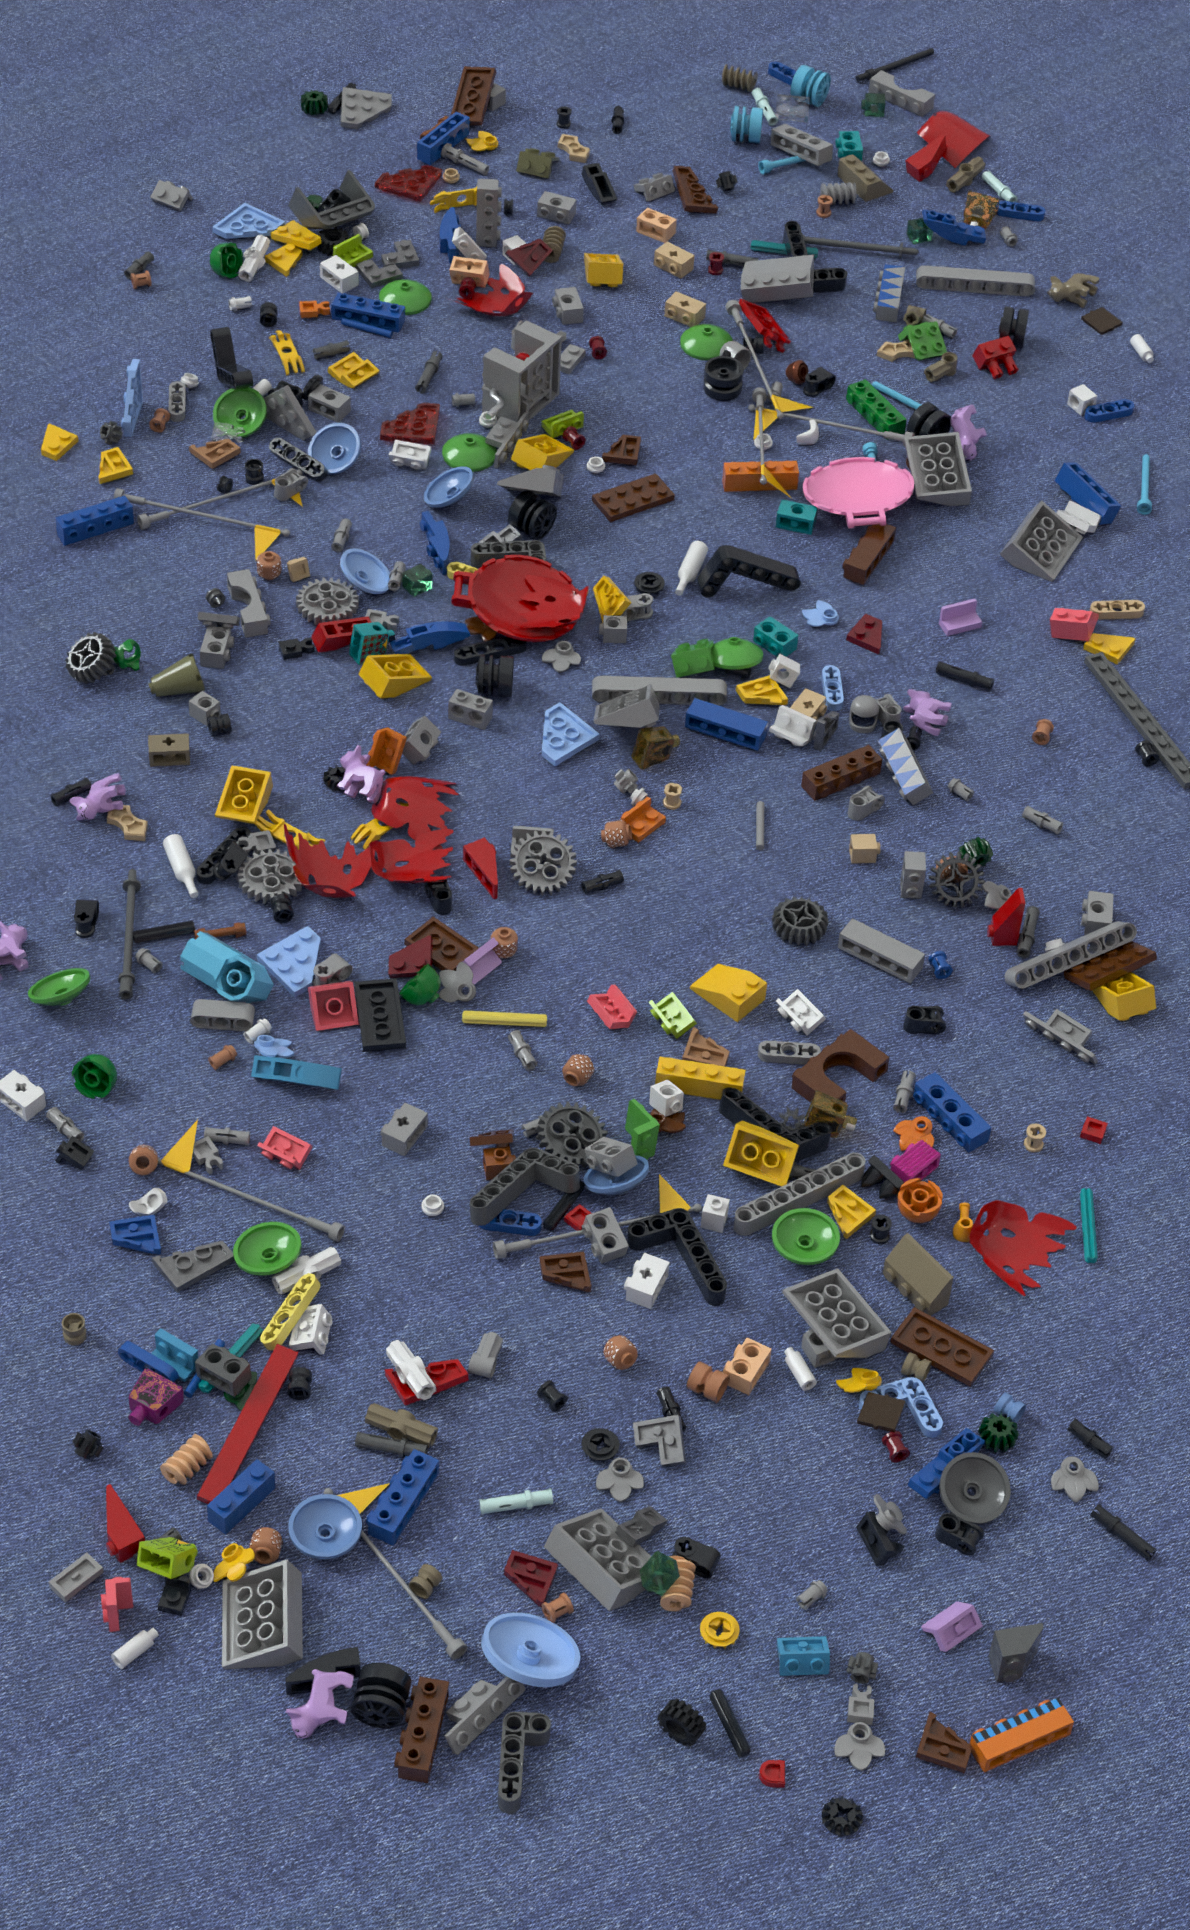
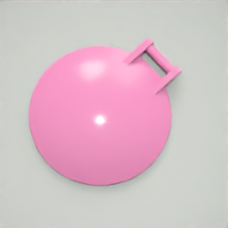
(859, 489)

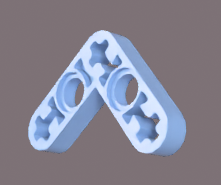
(901, 1389)

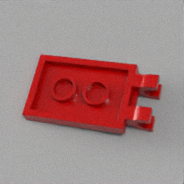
(764, 324)

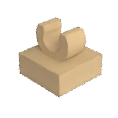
(298, 569)

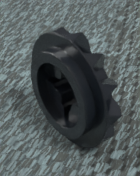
(313, 383)
(650, 578)
(330, 777)
(594, 1438)
(839, 1825)

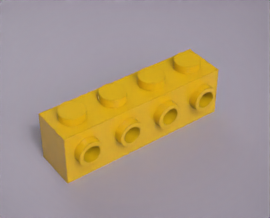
(699, 1078)

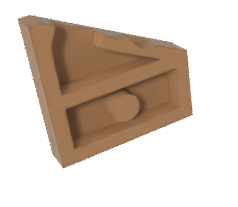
(216, 452)
(704, 1050)

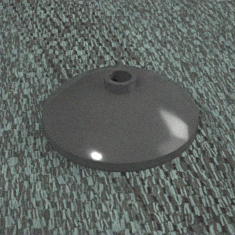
(981, 1475)

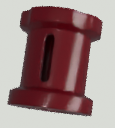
(716, 260)
(467, 287)
(598, 349)
(574, 438)
(896, 1448)

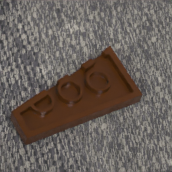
(691, 192)

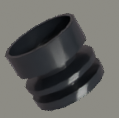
(532, 514)
(495, 675)
(381, 1695)

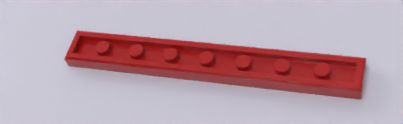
(248, 1423)

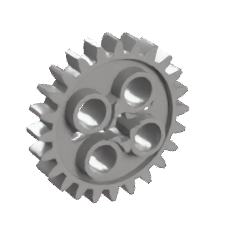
(327, 601)
(268, 876)
(537, 878)

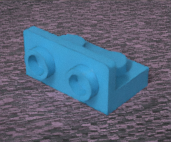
(176, 1353)
(803, 1656)

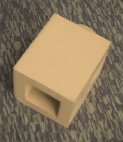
(863, 848)

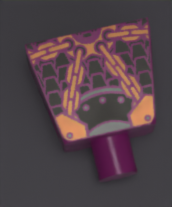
(153, 1398)

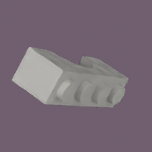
(916, 101)
(243, 588)

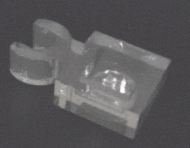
(226, 431)

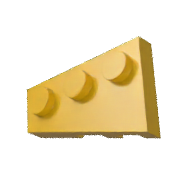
(296, 234)
(610, 598)

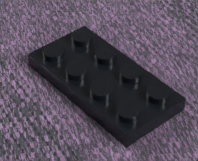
(380, 1015)

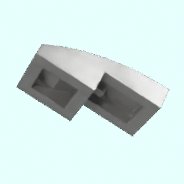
(507, 534)
(641, 1527)

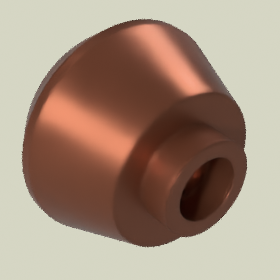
(797, 371)

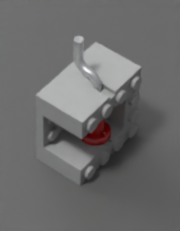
(523, 381)

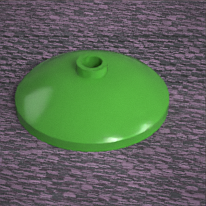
(407, 293)
(704, 341)
(239, 403)
(469, 451)
(736, 653)
(59, 987)
(806, 1228)
(267, 1248)

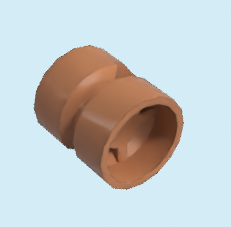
(709, 1382)

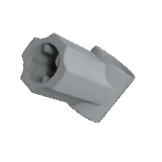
(485, 1359)

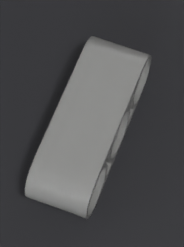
(222, 1015)

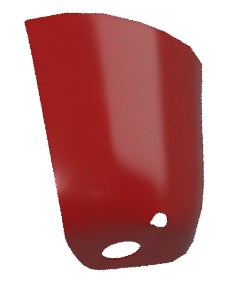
(959, 135)

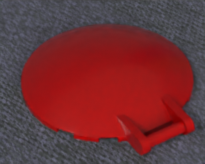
(496, 595)

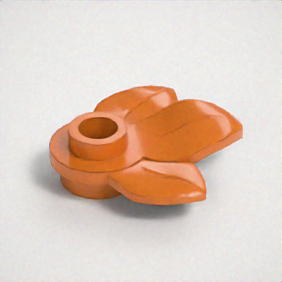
(912, 1133)

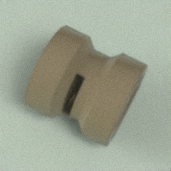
(74, 1329)
(913, 1365)
(425, 1581)

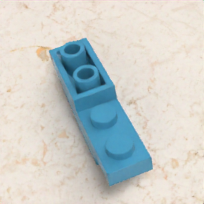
(296, 1072)

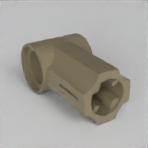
(914, 315)
(945, 367)

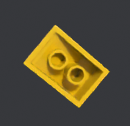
(603, 269)
(540, 451)
(393, 674)
(244, 794)
(731, 990)
(1127, 996)
(761, 1153)

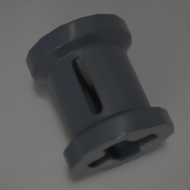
(564, 117)
(1147, 754)
(882, 1232)
(552, 1396)

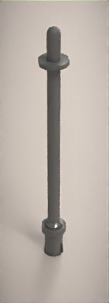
(862, 246)
(127, 978)

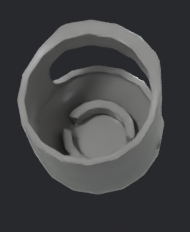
(737, 351)
(864, 707)

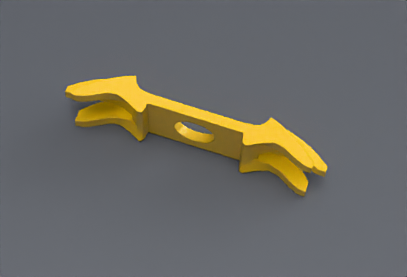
(450, 199)
(290, 357)
(277, 829)
(373, 829)

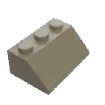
(868, 183)
(918, 1276)

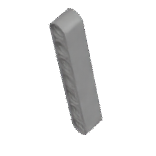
(975, 280)
(667, 690)
(1079, 954)
(799, 1193)

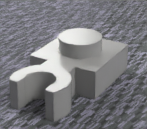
(381, 617)
(257, 842)
(207, 1153)
(860, 1706)

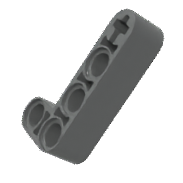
(488, 550)
(513, 1762)

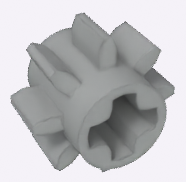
(626, 781)

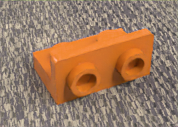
(643, 819)

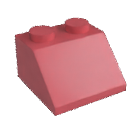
(1073, 624)
(333, 1005)

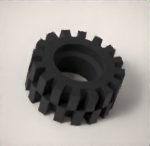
(331, 238)
(682, 1722)

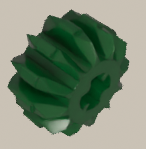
(314, 102)
(978, 849)
(998, 1432)

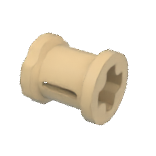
(672, 800)
(1032, 1136)

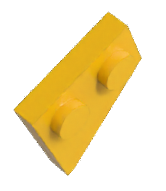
(284, 258)
(57, 442)
(113, 466)
(1110, 645)
(762, 692)
(849, 1210)

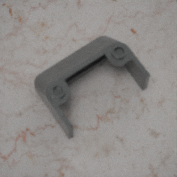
(359, 207)

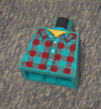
(369, 640)

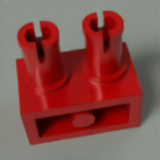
(996, 352)

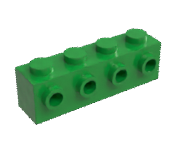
(875, 408)

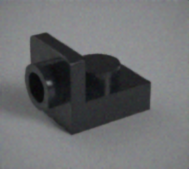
(74, 1152)
(175, 1595)

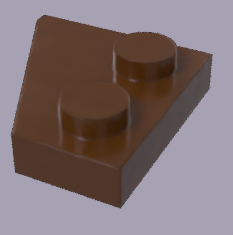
(624, 450)
(501, 1138)
(566, 1270)
(943, 1746)

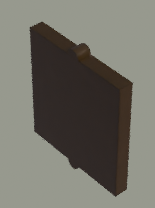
(1101, 320)
(881, 1412)

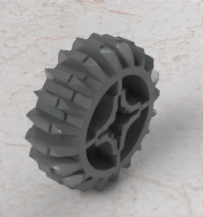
(90, 658)
(947, 880)
(800, 920)

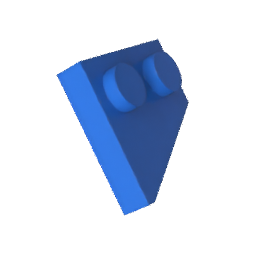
(136, 1234)

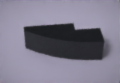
(598, 183)
(343, 1660)

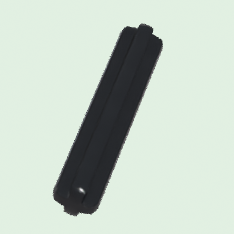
(336, 103)
(163, 931)
(562, 1208)
(730, 1723)

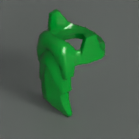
(133, 661)

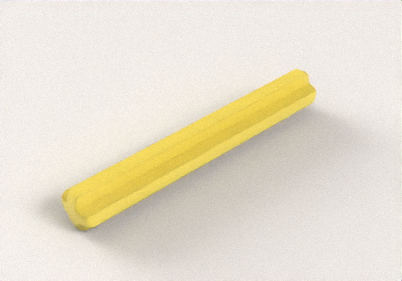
(504, 1018)

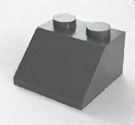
(1014, 1650)

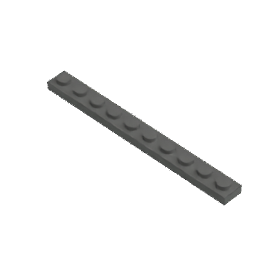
(1140, 717)

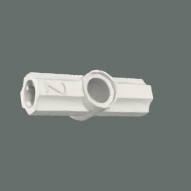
(254, 258)
(303, 1265)
(410, 1370)

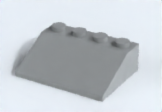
(778, 279)
(939, 468)
(539, 480)
(1041, 543)
(630, 710)
(839, 1315)
(599, 1557)
(263, 1618)

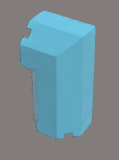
(226, 969)

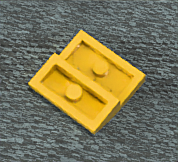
(352, 370)

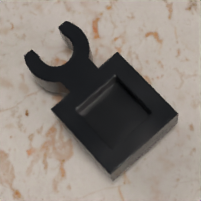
(293, 648)

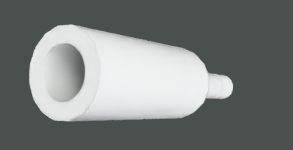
(691, 565)
(180, 862)

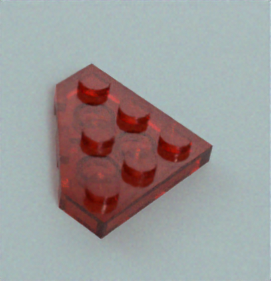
(409, 182)
(414, 425)

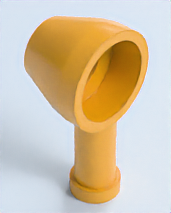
(964, 1225)

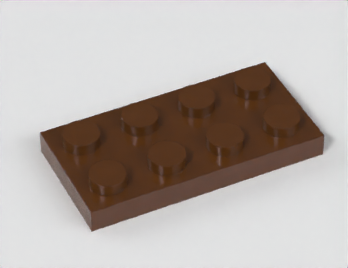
(474, 93)
(633, 497)
(1110, 965)
(943, 1345)

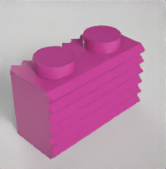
(916, 1162)

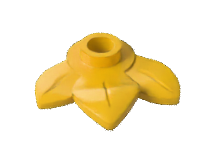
(484, 141)
(861, 1380)
(233, 1563)

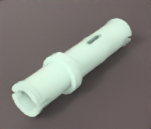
(763, 102)
(1003, 191)
(517, 1501)

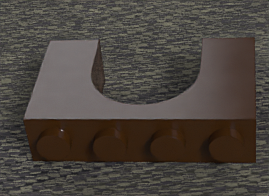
(847, 1050)

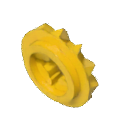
(711, 1623)

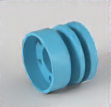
(811, 84)
(747, 124)

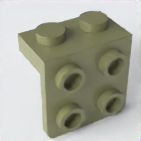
(536, 163)

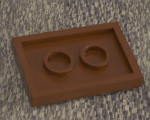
(448, 945)

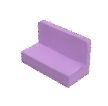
(959, 617)
(483, 960)
(953, 1625)

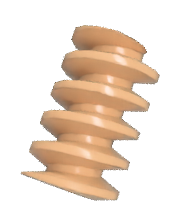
(186, 1460)
(680, 1593)

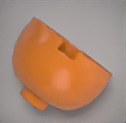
(919, 1200)

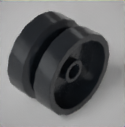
(1014, 327)
(723, 378)
(929, 420)

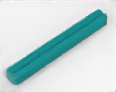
(777, 248)
(1088, 1225)
(238, 1350)

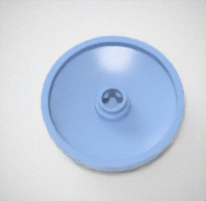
(530, 1649)

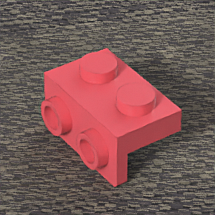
(613, 1008)
(286, 1148)
(117, 1597)

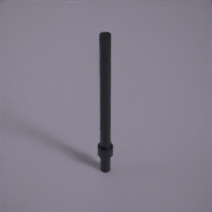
(871, 72)

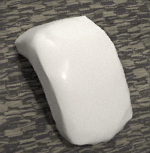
(809, 437)
(150, 1203)

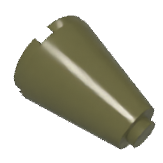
(178, 679)

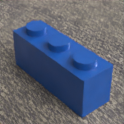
(241, 1496)

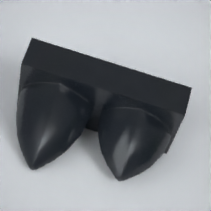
(877, 1172)
(876, 1540)

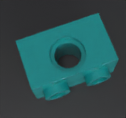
(796, 517)

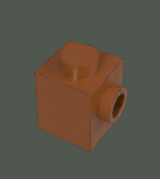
(496, 1160)

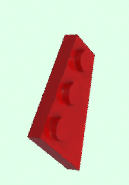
(443, 1374)

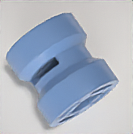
(1009, 1407)

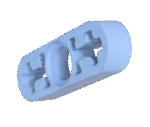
(835, 682)

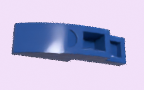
(448, 225)
(947, 227)
(438, 541)
(435, 633)
(928, 1478)

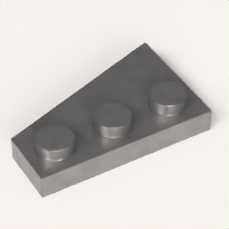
(190, 1267)

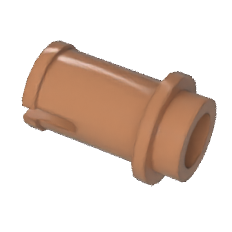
(222, 1057)

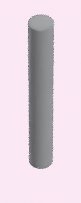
(760, 807)

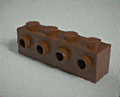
(868, 553)
(841, 772)
(423, 1729)

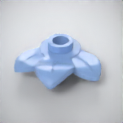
(821, 615)
(273, 1047)

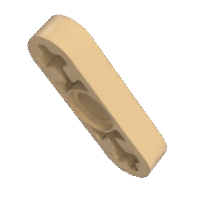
(1134, 608)

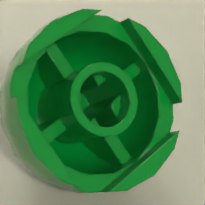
(226, 259)
(422, 987)
(94, 1075)

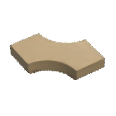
(573, 148)
(893, 351)
(130, 825)

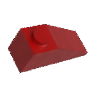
(925, 160)
(335, 634)
(481, 859)
(1007, 921)
(121, 1528)

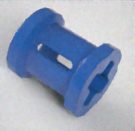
(940, 965)

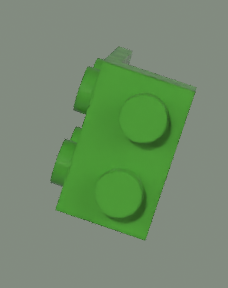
(924, 340)
(693, 658)
(642, 1128)

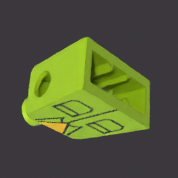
(174, 1559)

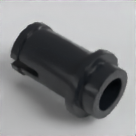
(743, 673)
(914, 737)

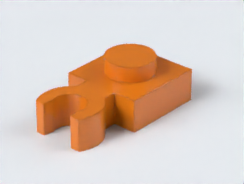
(311, 309)

